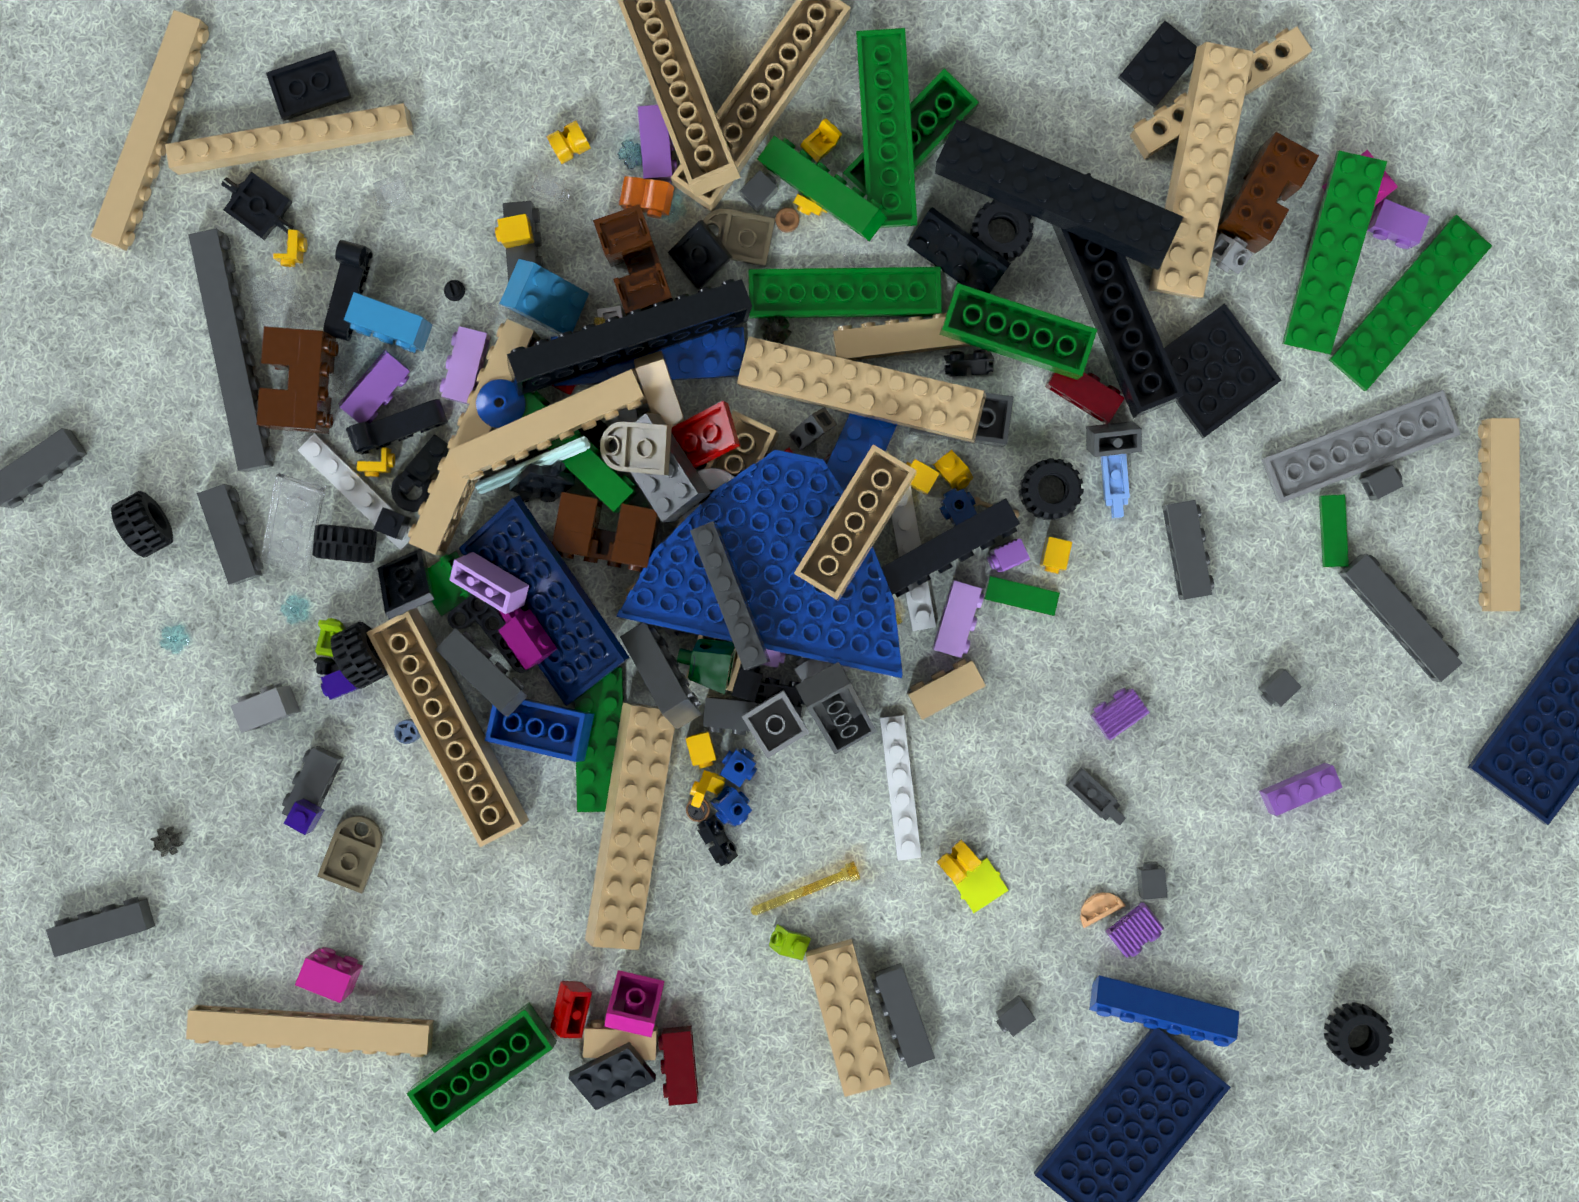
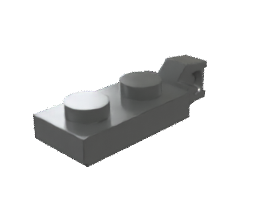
(1095, 796)

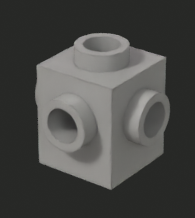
(1230, 253)

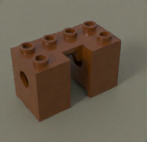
(1275, 172)
(629, 241)
(310, 361)
(578, 533)

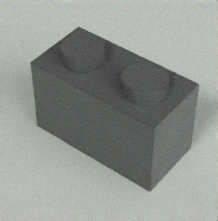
(1114, 439)

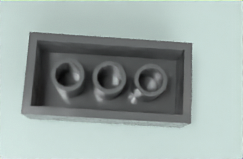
(993, 424)
(672, 493)
(661, 675)
(836, 707)

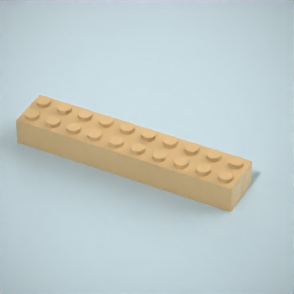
(772, 83)
(680, 94)
(1202, 166)
(862, 389)
(450, 491)
(448, 727)
(630, 828)

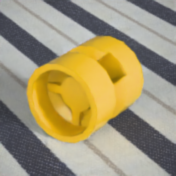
(568, 142)
(959, 862)

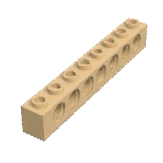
(1290, 42)

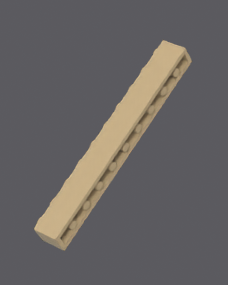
(150, 130)
(289, 139)
(309, 1030)

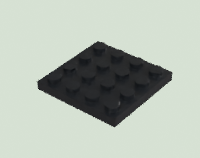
(1218, 370)

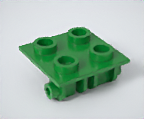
(446, 593)

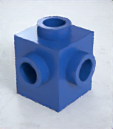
(957, 515)
(737, 775)
(731, 806)

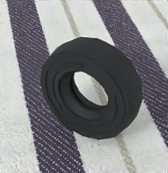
(401, 499)

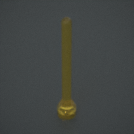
(848, 873)

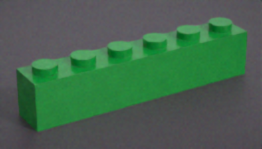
(822, 188)

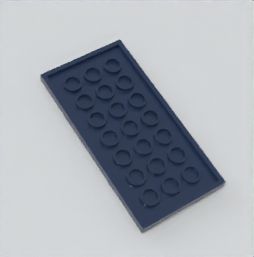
(583, 639)
(1537, 743)
(1133, 1124)

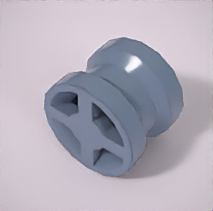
(403, 732)

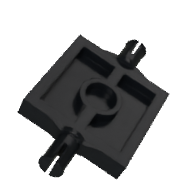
(257, 205)
(542, 482)

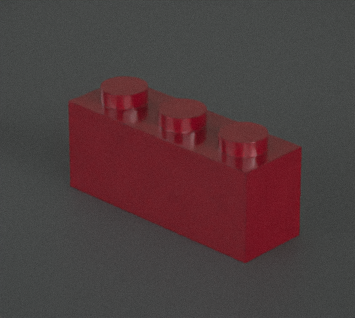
(1088, 395)
(679, 1065)

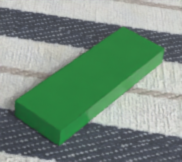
(1333, 530)
(1021, 596)

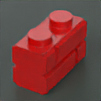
(571, 1009)

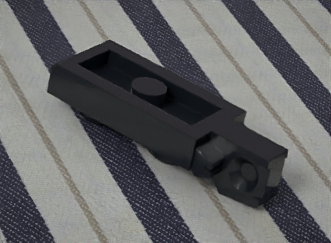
(424, 464)

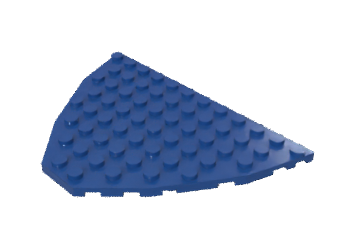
(768, 526)

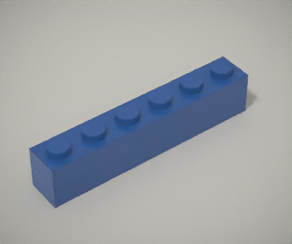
(1164, 1011)

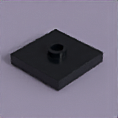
(700, 254)

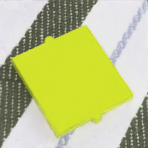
(981, 886)

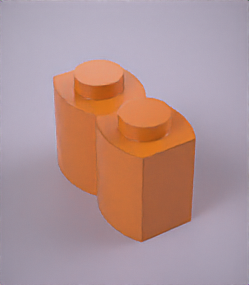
(651, 194)

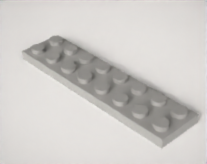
(1360, 446)

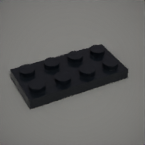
(957, 252)

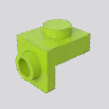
(328, 629)
(789, 943)

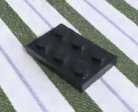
(1159, 64)
(308, 85)
(405, 583)
(612, 1076)

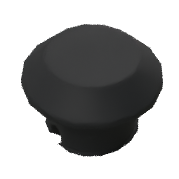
(454, 290)
(324, 665)

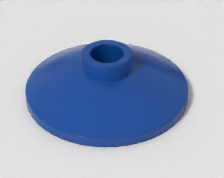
(499, 416)

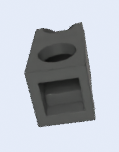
(812, 428)

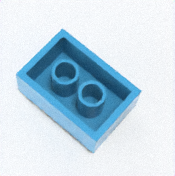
(544, 297)
(387, 323)

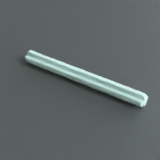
(545, 459)

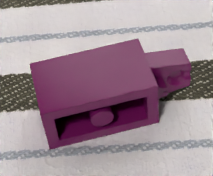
(526, 637)

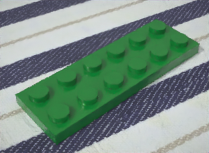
(594, 773)

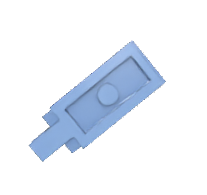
(1115, 483)

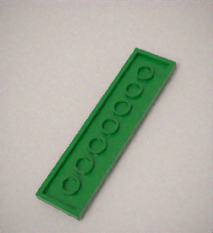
(887, 124)
(1334, 251)
(845, 292)
(1410, 303)

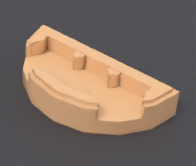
(1098, 907)

